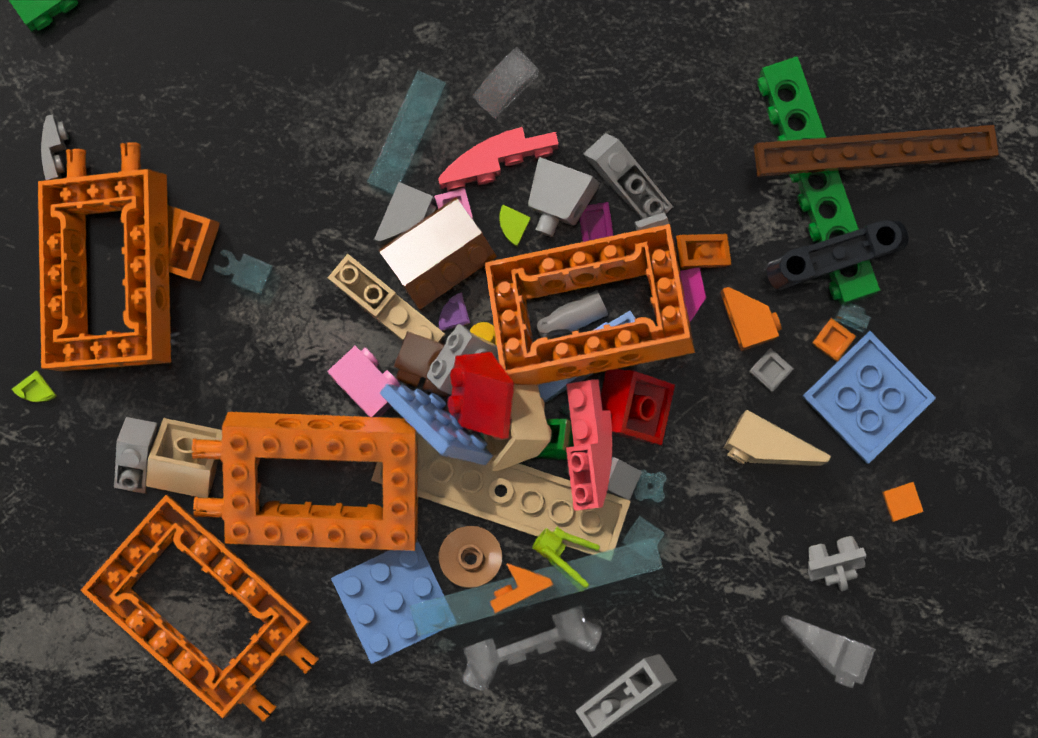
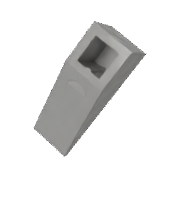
(626, 177)

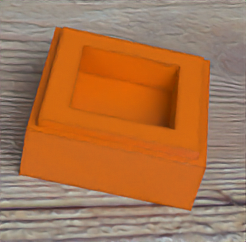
(833, 340)
(902, 501)

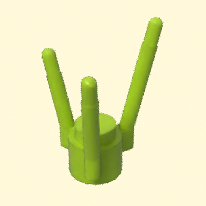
(550, 546)

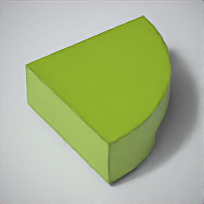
(513, 224)
(34, 389)

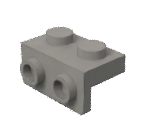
(459, 342)

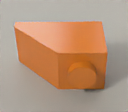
(750, 319)

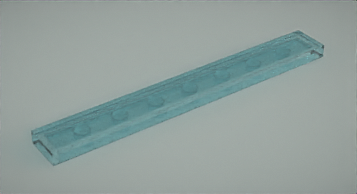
(595, 569)

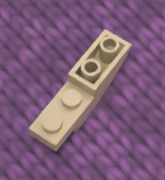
(381, 301)

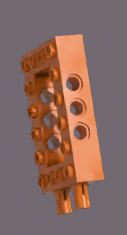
(63, 265)
(314, 437)
(216, 687)

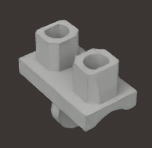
(837, 567)

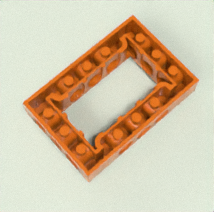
(580, 266)

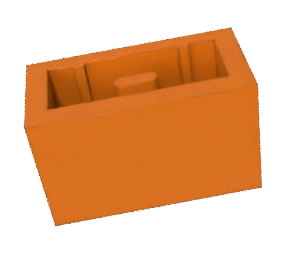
(189, 242)

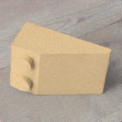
(763, 442)

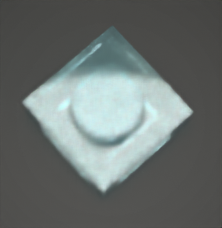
(853, 316)

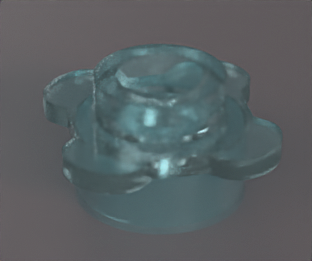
(656, 493)

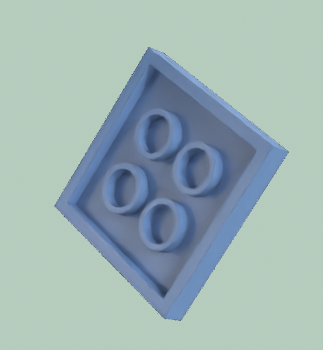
(868, 397)
(436, 424)
(380, 599)

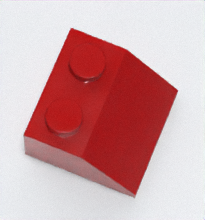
(481, 394)
(637, 405)

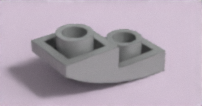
(53, 141)

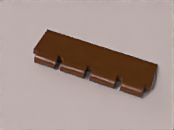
(415, 361)

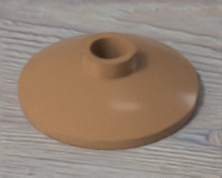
(465, 542)

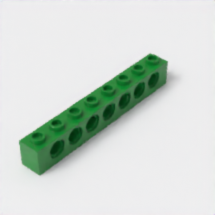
(790, 76)

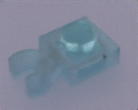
(247, 272)

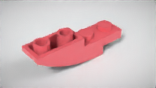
(483, 160)
(592, 450)

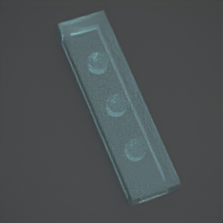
(406, 132)

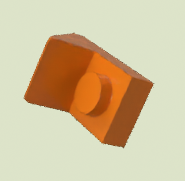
(703, 251)
(528, 584)

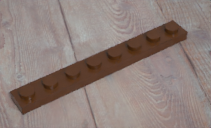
(875, 150)

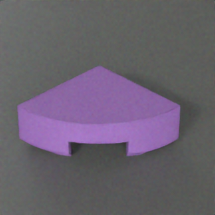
(453, 313)

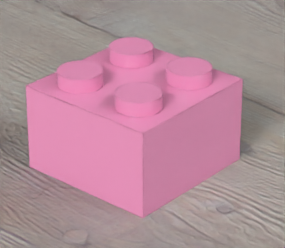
(363, 381)

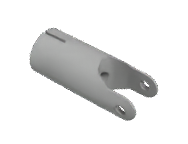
(573, 316)

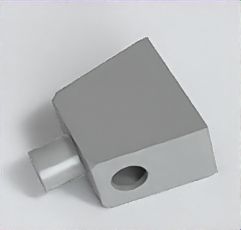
(559, 195)

